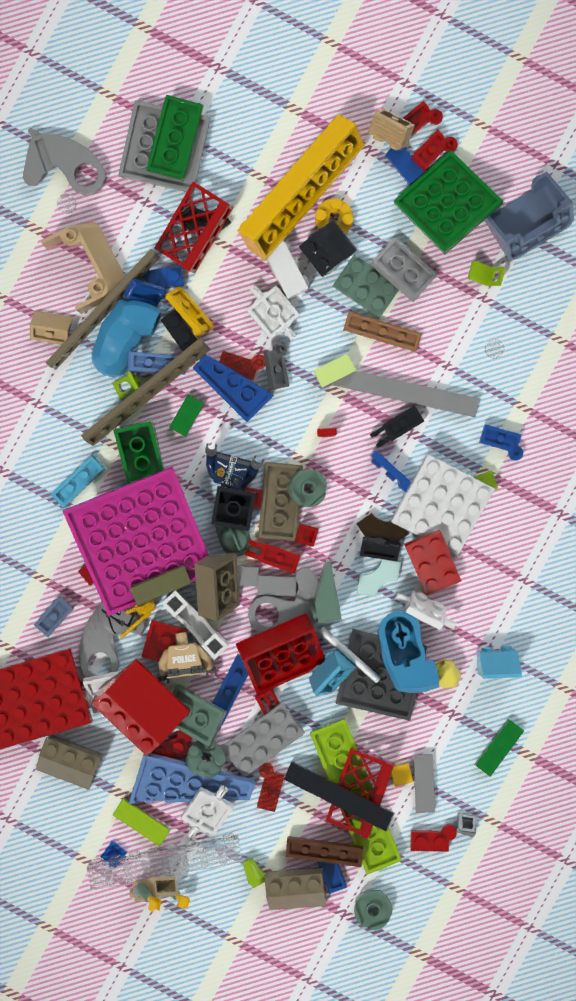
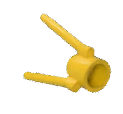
(145, 609)

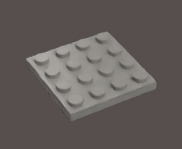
(139, 145)

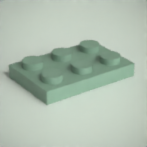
(365, 286)
(203, 719)

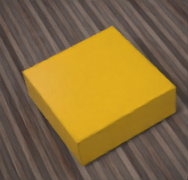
(401, 774)

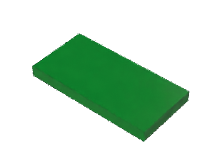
(174, 137)

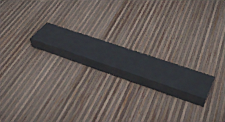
(339, 796)

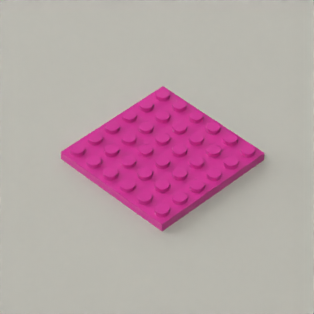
(135, 536)

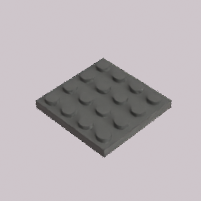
(362, 692)

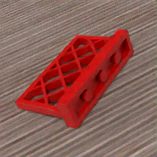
(208, 233)
(377, 793)

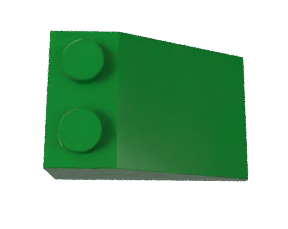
(139, 450)

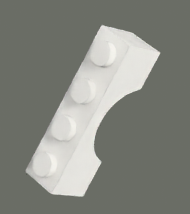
(202, 630)

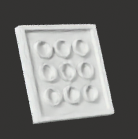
(442, 500)

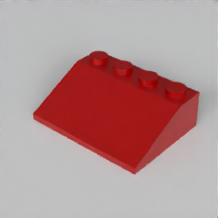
(281, 653)
(140, 706)

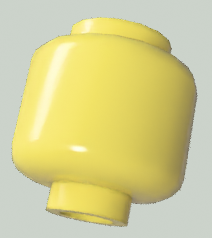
(448, 674)

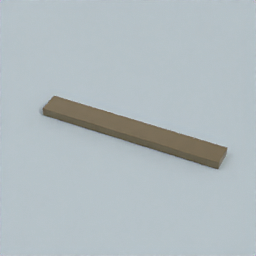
(101, 310)
(146, 392)

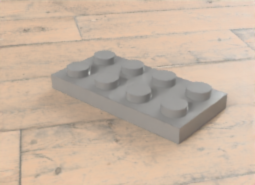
(263, 739)

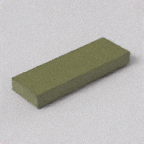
(160, 585)

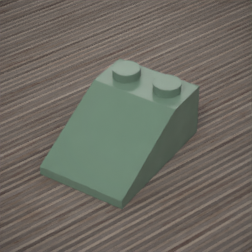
(325, 601)

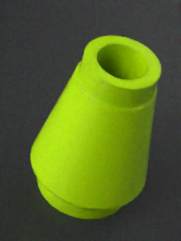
(253, 873)

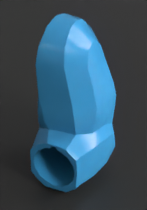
(122, 333)
(405, 655)

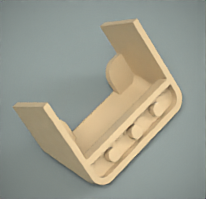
(100, 255)

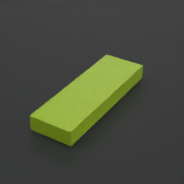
(141, 822)

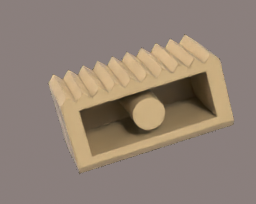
(391, 129)

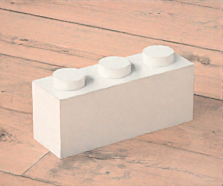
(287, 272)

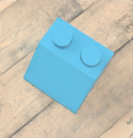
(498, 663)
(330, 673)

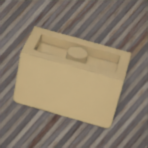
(50, 327)

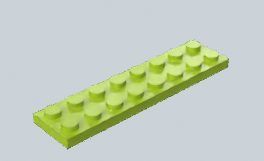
(333, 747)

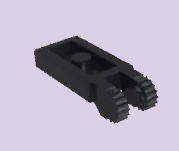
(179, 330)
(399, 425)

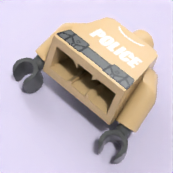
(184, 660)

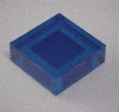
(113, 849)

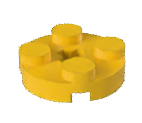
(334, 207)

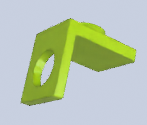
(485, 274)
(132, 379)

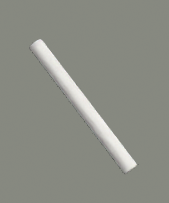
(349, 654)

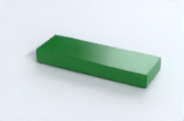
(499, 747)

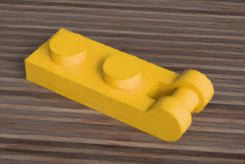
(189, 311)

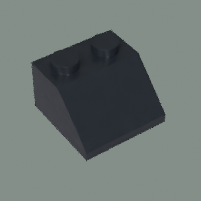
(328, 248)
(233, 508)

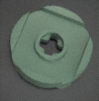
(317, 488)
(202, 767)
(368, 919)

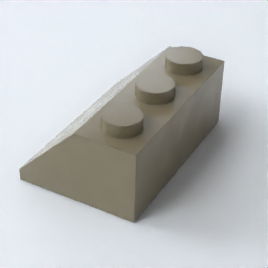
(217, 585)
(68, 761)
(295, 888)

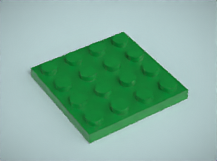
(448, 202)

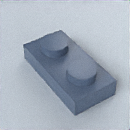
(53, 616)

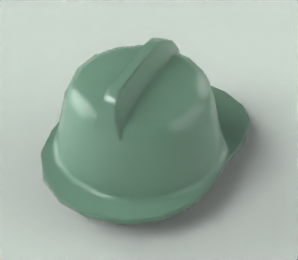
(233, 539)

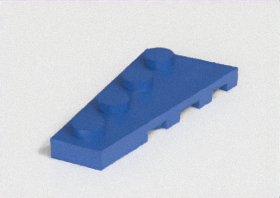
(233, 387)

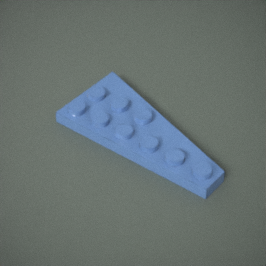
(172, 781)

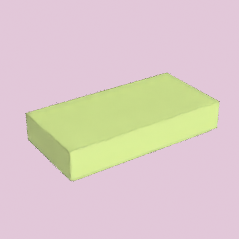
(334, 370)

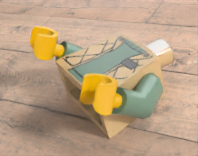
(155, 889)

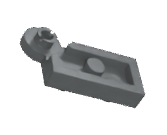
(276, 366)

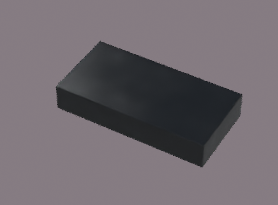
(380, 548)

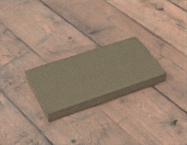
(278, 511)

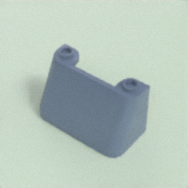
(531, 217)

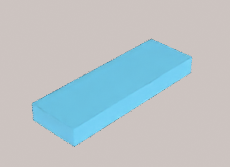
(77, 481)

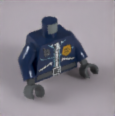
(230, 470)

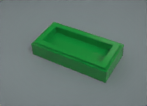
(186, 415)

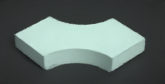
(386, 572)

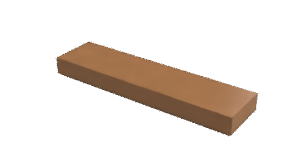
(382, 331)

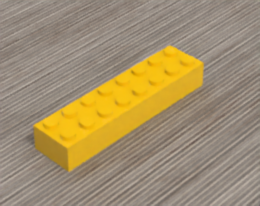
(301, 187)

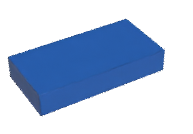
(404, 165)
(144, 292)
(333, 877)

